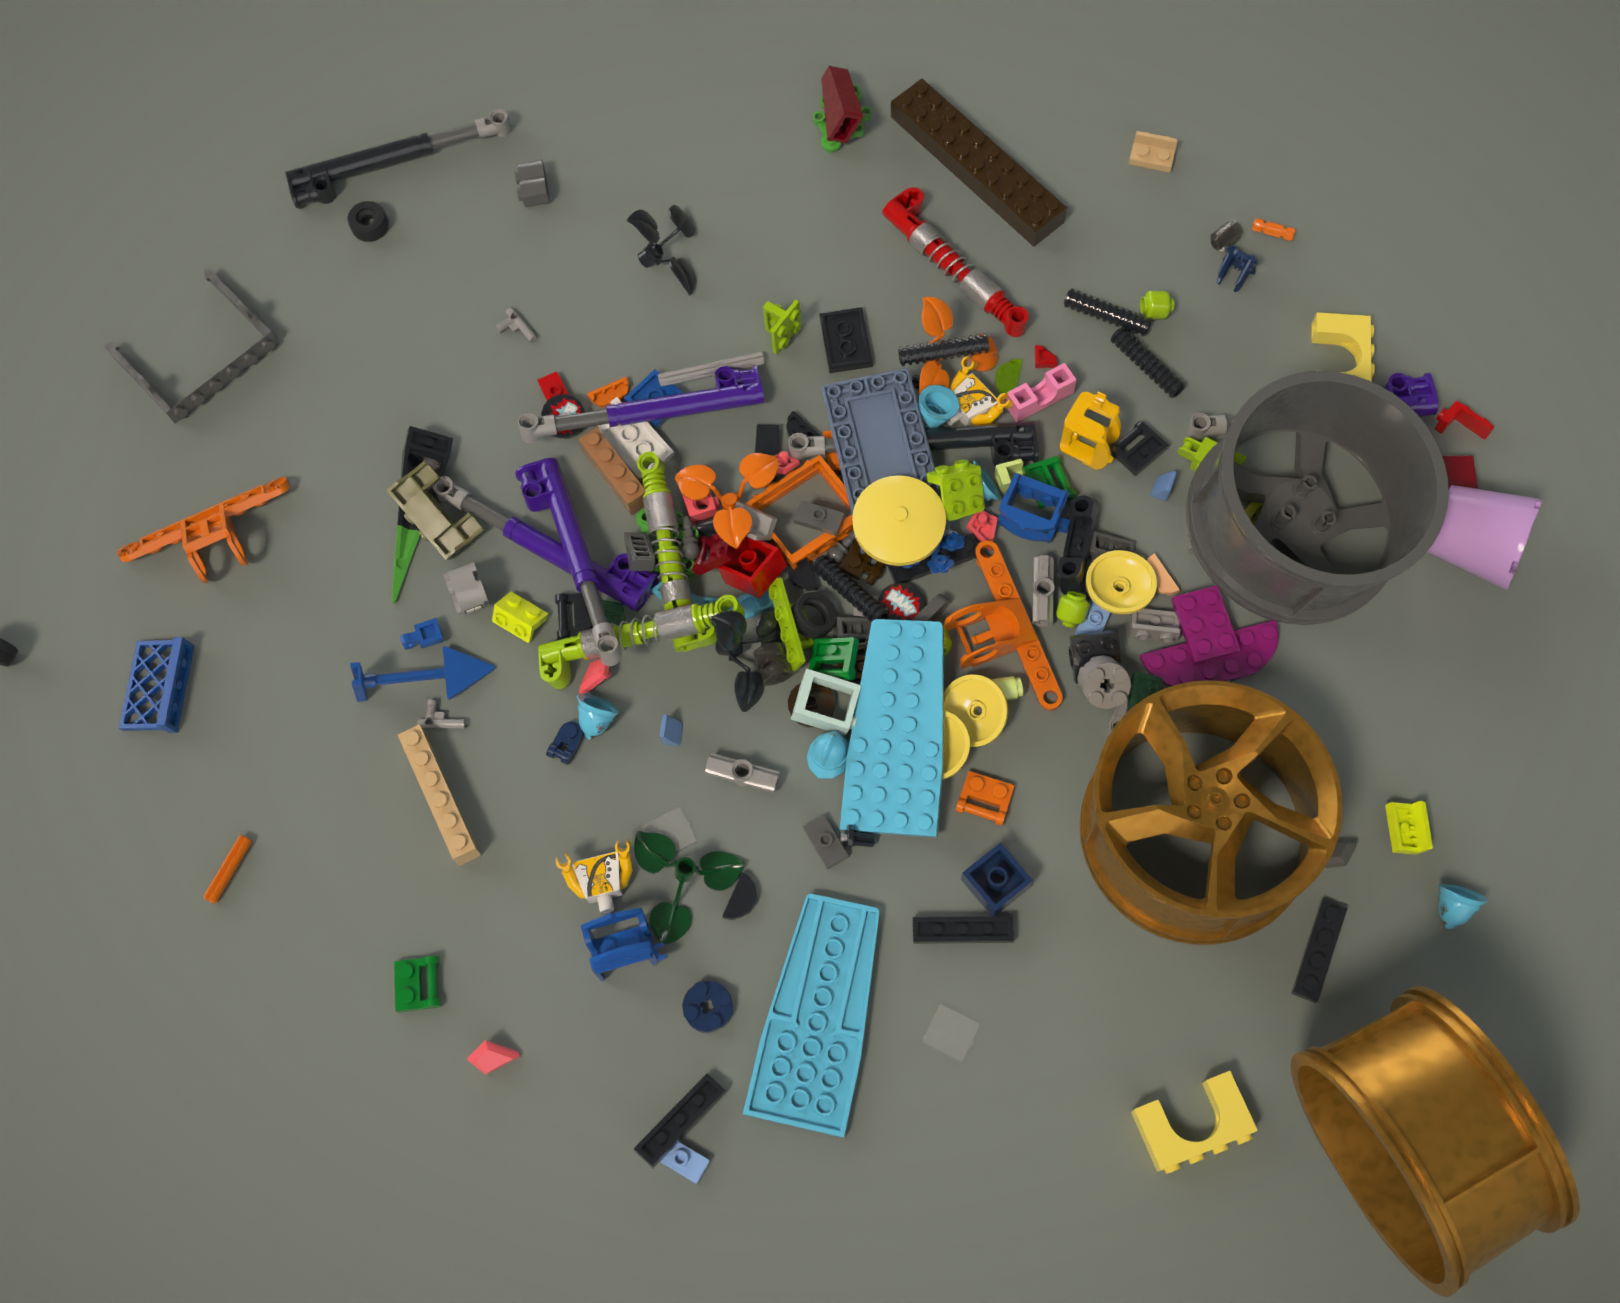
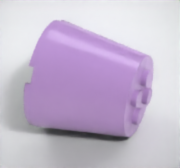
(1486, 532)

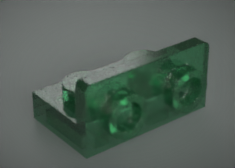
(1141, 687)

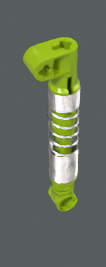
(663, 523)
(668, 625)

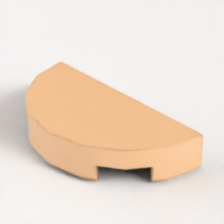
(1165, 583)

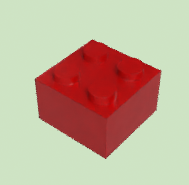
(753, 567)

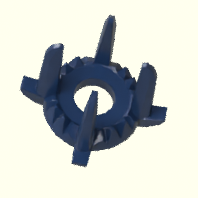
(1237, 259)

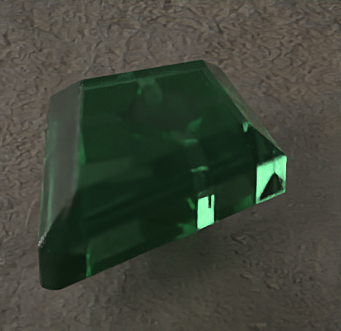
(614, 612)

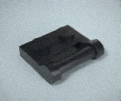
(1143, 452)
(581, 615)

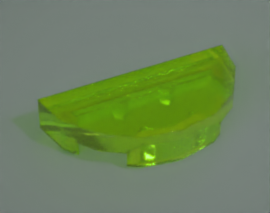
(1007, 376)

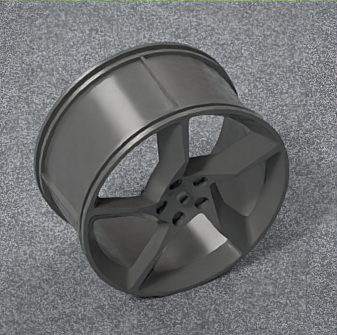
(1301, 510)

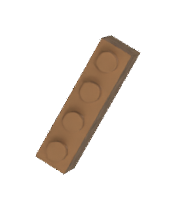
(613, 470)

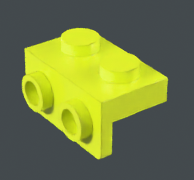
(518, 616)
(1409, 827)

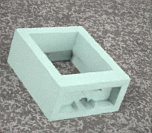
(821, 721)

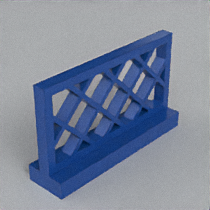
(173, 685)

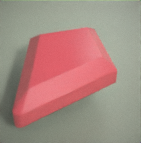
(786, 462)
(983, 526)
(594, 675)
(491, 1056)

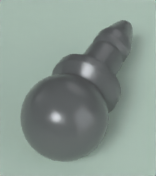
(690, 548)
(837, 552)

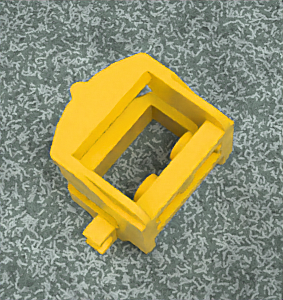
(1078, 425)

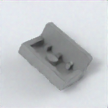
(1155, 625)

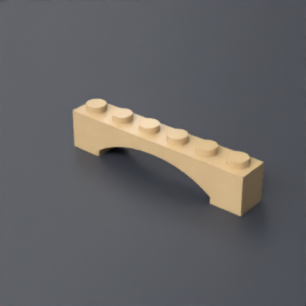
(438, 795)

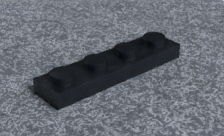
(959, 556)
(963, 929)
(1319, 951)
(679, 1120)

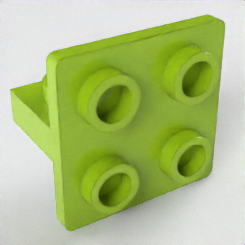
(781, 323)

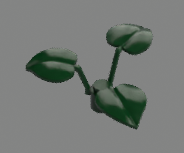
(655, 851)

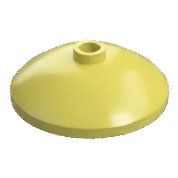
(1122, 571)
(976, 691)
(955, 744)

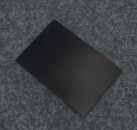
(845, 340)

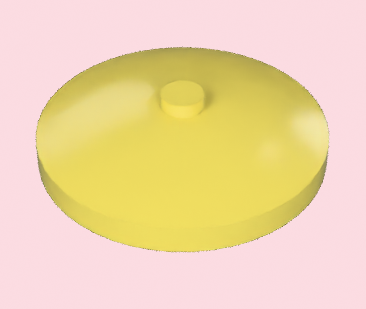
(899, 520)

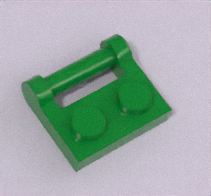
(1040, 472)
(832, 652)
(409, 984)

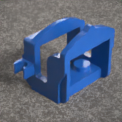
(1027, 524)
(621, 947)

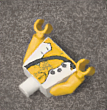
(976, 402)
(600, 876)

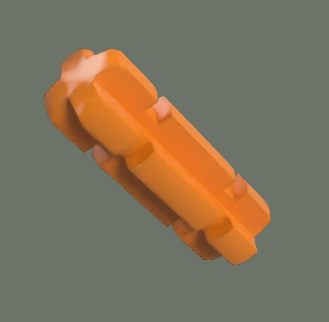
(1273, 229)

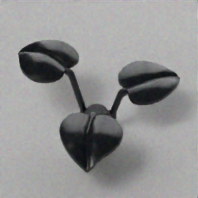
(653, 252)
(729, 631)

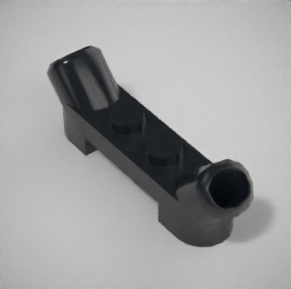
(1078, 542)

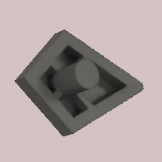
(1341, 854)

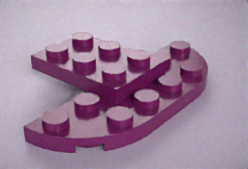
(1211, 646)

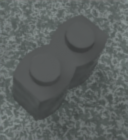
(532, 183)

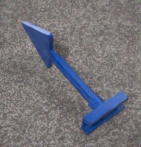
(458, 671)

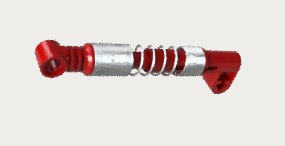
(973, 283)

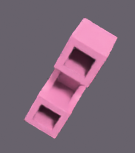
(1054, 387)

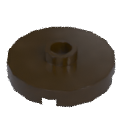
(823, 700)

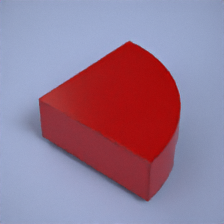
(1044, 358)

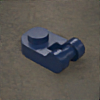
(569, 735)

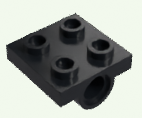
(1094, 644)

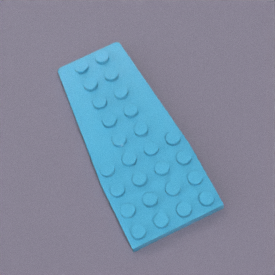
(898, 733)
(817, 1020)

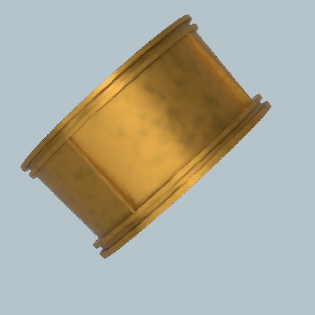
(1211, 807)
(1435, 1138)

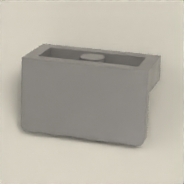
(762, 523)

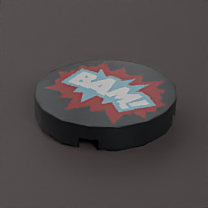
(560, 406)
(902, 601)

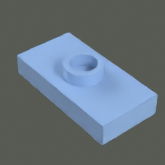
(1095, 620)
(686, 1162)

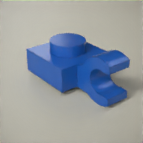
(426, 633)

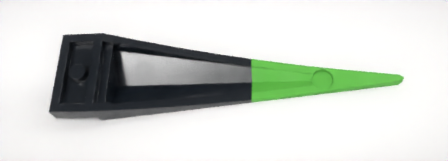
(418, 447)

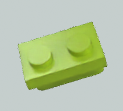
(960, 488)

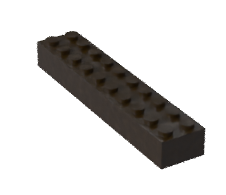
(978, 162)

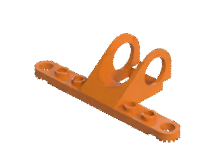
(197, 529)
(1008, 627)

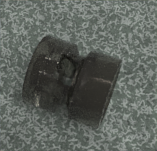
(772, 663)

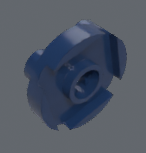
(713, 1020)

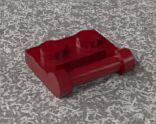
(719, 554)

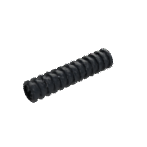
(1107, 312)
(944, 349)
(1147, 362)
(849, 589)

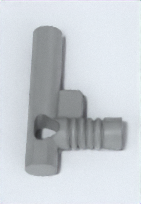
(516, 324)
(439, 718)

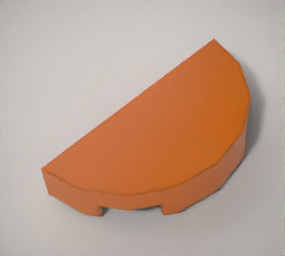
(605, 394)

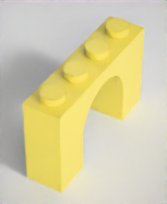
(1350, 332)
(1231, 1124)

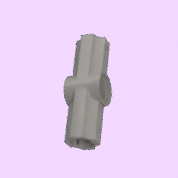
(1043, 603)
(727, 769)

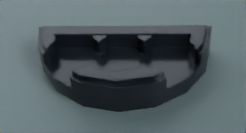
(797, 425)
(802, 575)
(742, 899)

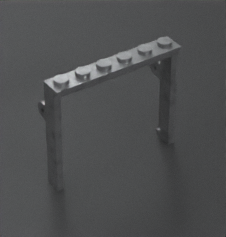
(221, 378)

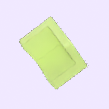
(1005, 472)

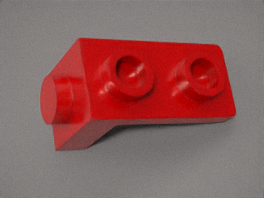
(1466, 417)

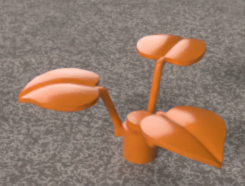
(936, 319)
(730, 523)

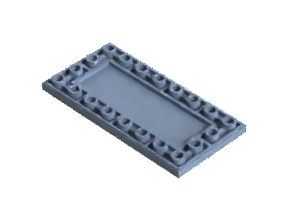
(877, 432)

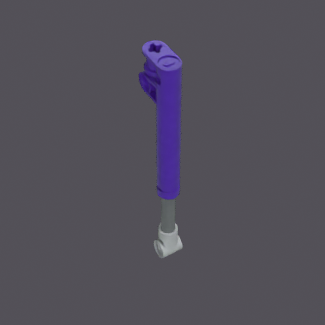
(732, 390)
(1416, 392)
(547, 489)
(624, 586)

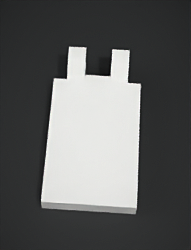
(633, 440)

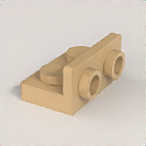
(1153, 151)

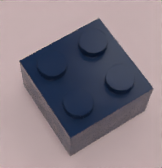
(996, 879)

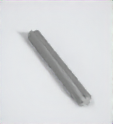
(709, 369)

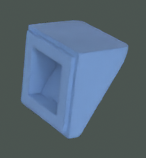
(1163, 486)
(670, 731)

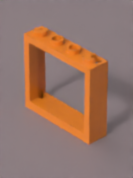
(790, 482)

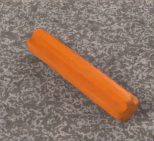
(227, 869)

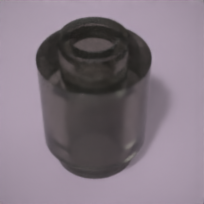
(1226, 235)

